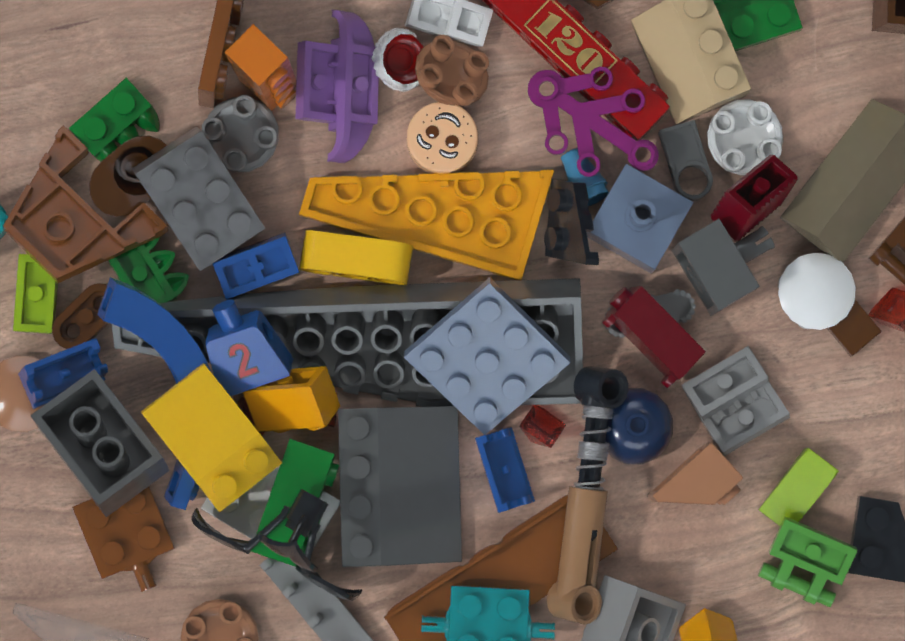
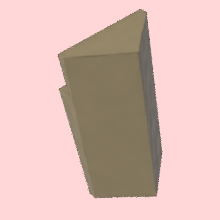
(852, 182)

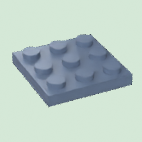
(487, 356)

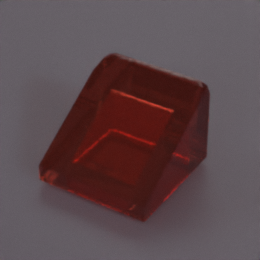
(890, 310)

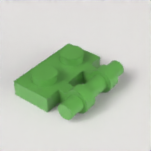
(811, 551)

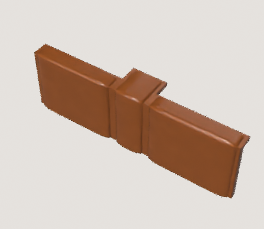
(521, 561)

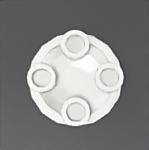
(744, 135)
(816, 291)

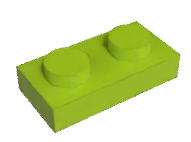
(34, 298)

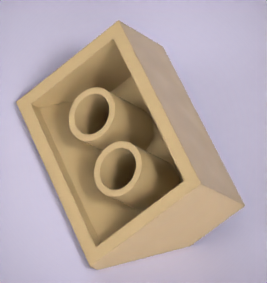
(691, 57)

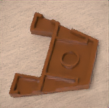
(62, 228)

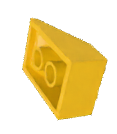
(211, 437)

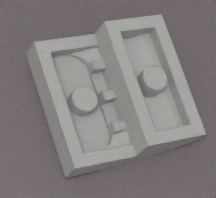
(735, 401)

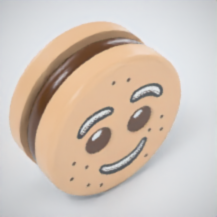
(442, 138)

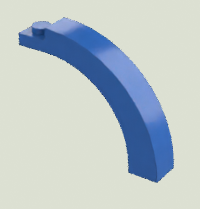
(149, 320)

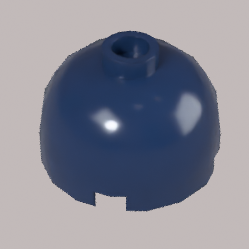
(639, 428)

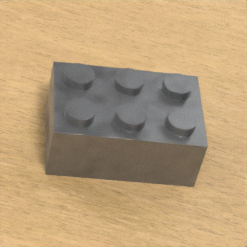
(198, 198)

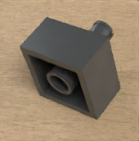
(719, 265)

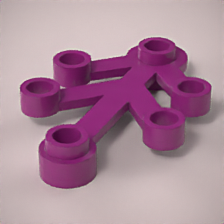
(587, 117)

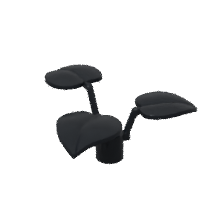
(302, 518)

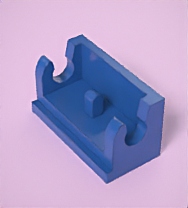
(256, 265)
(56, 373)
(504, 469)

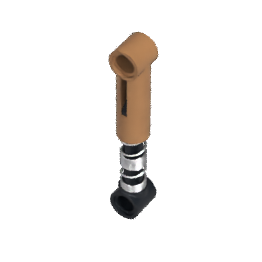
(575, 592)

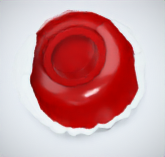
(396, 59)

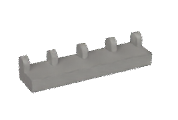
(319, 608)

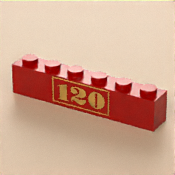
(573, 51)

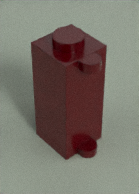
(653, 332)

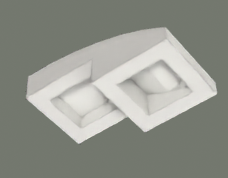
(454, 18)

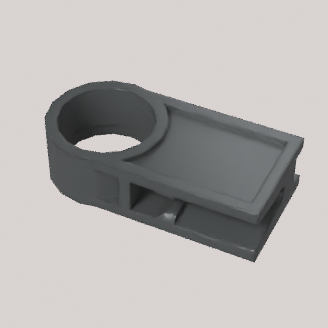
(685, 150)

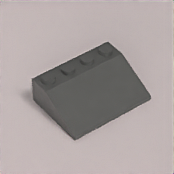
(399, 486)

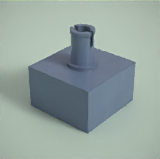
(639, 218)

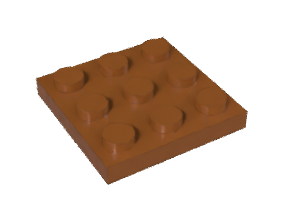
(222, 36)

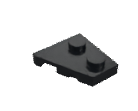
(568, 223)
(879, 539)

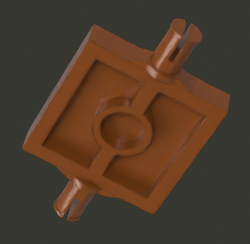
(125, 538)

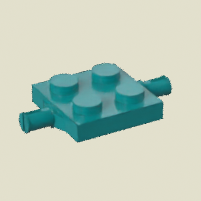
(488, 616)

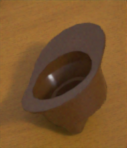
(114, 183)

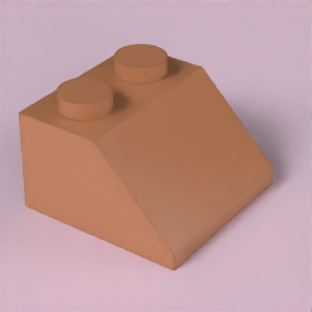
(700, 480)

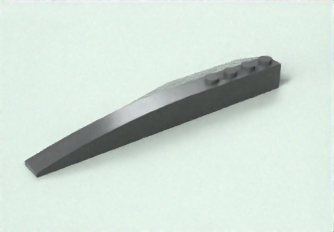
(367, 328)

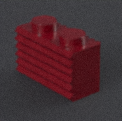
(754, 197)

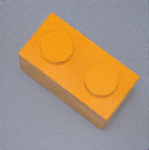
(294, 402)

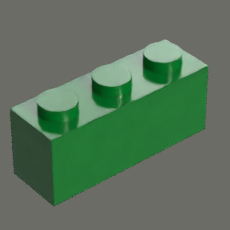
(304, 469)

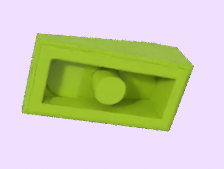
(799, 487)

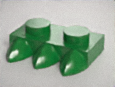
(114, 120)
(146, 272)

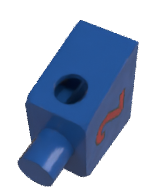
(245, 350)

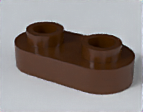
(80, 312)

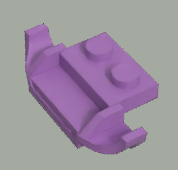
(340, 85)

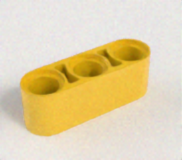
(356, 257)

